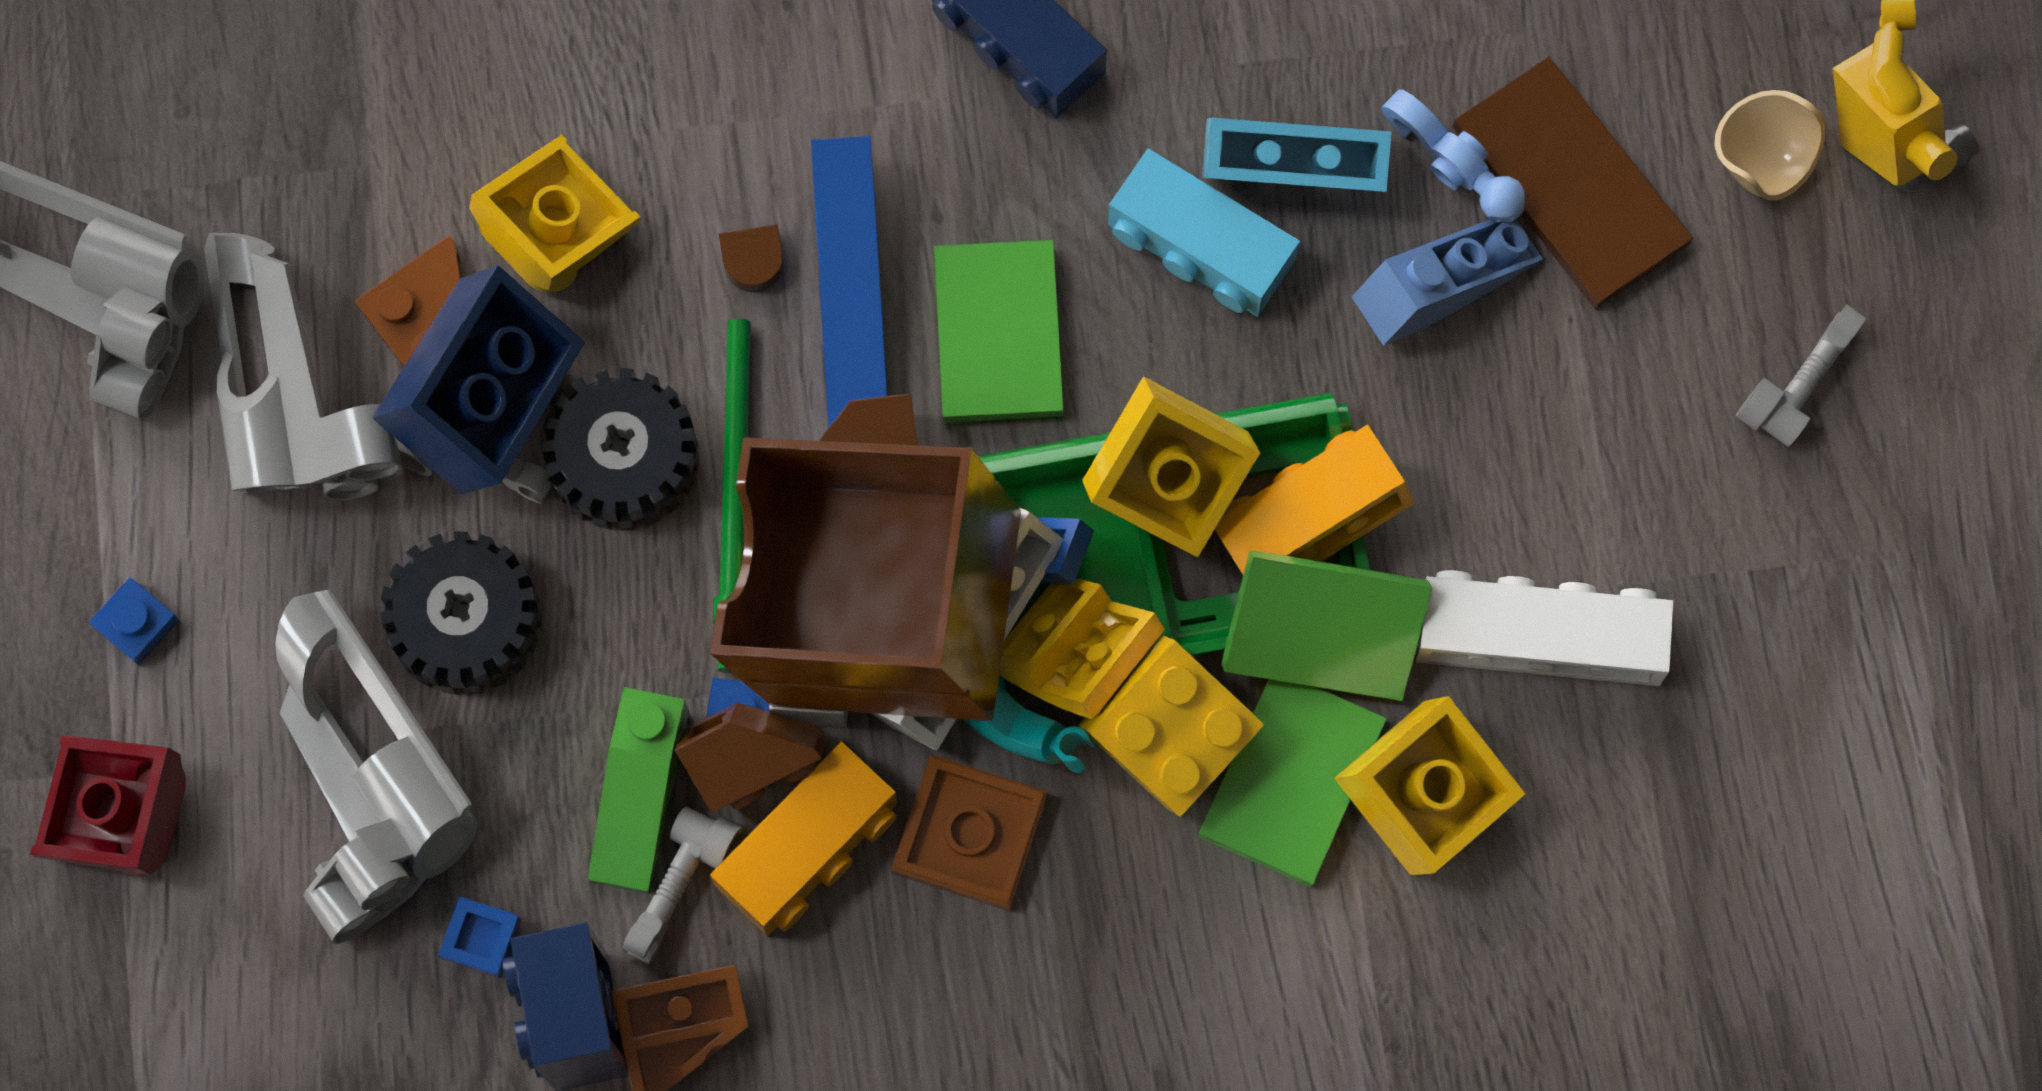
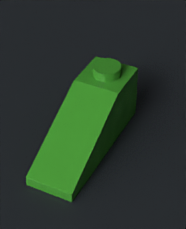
(637, 789)

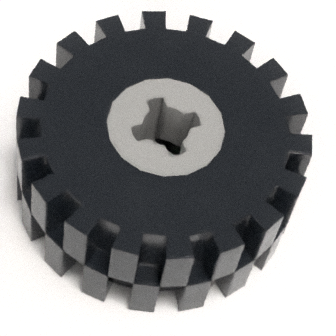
(631, 477)
(478, 638)

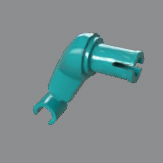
(1030, 733)

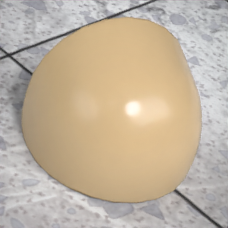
(1771, 142)

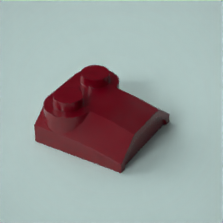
(112, 805)

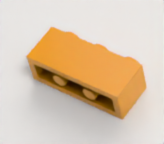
(1318, 504)
(806, 841)

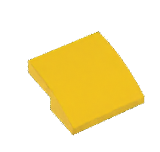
(1077, 646)

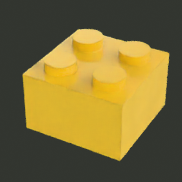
(1170, 467)
(1172, 726)
(1429, 786)

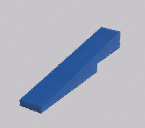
(848, 271)

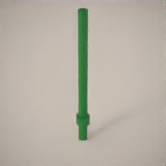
(735, 428)

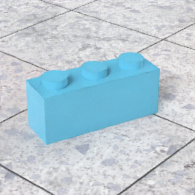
(1296, 154)
(1201, 234)

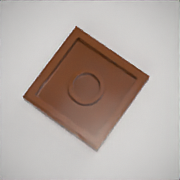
(969, 832)

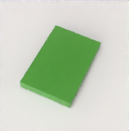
(998, 331)
(1326, 625)
(1281, 788)

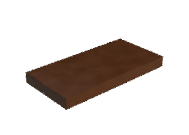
(1577, 182)

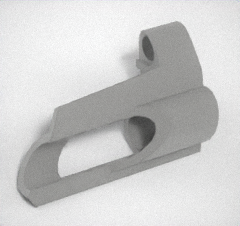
(125, 284)
(280, 430)
(396, 808)

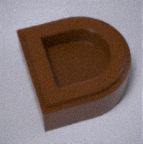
(752, 257)

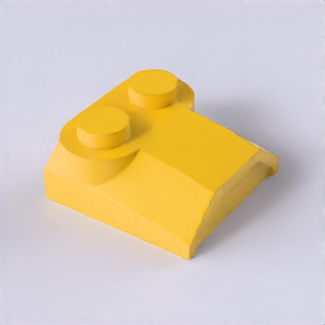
(550, 216)

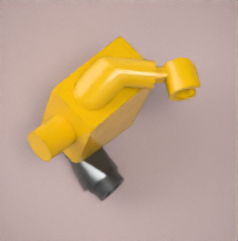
(1892, 114)

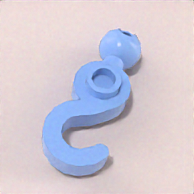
(1456, 158)

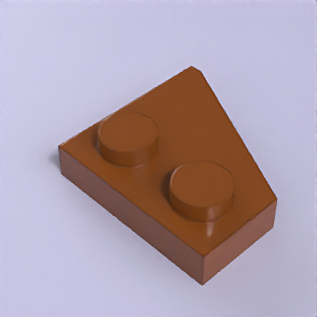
(411, 298)
(677, 1024)

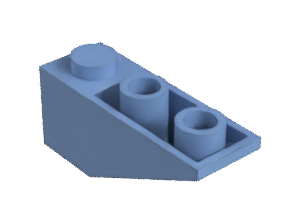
(1443, 277)

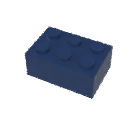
(479, 380)
(567, 1007)

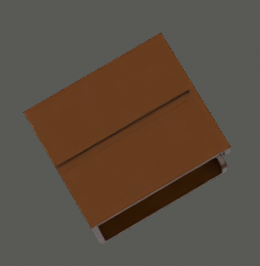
(870, 578)

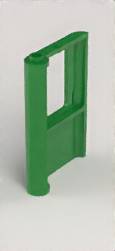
(1133, 561)

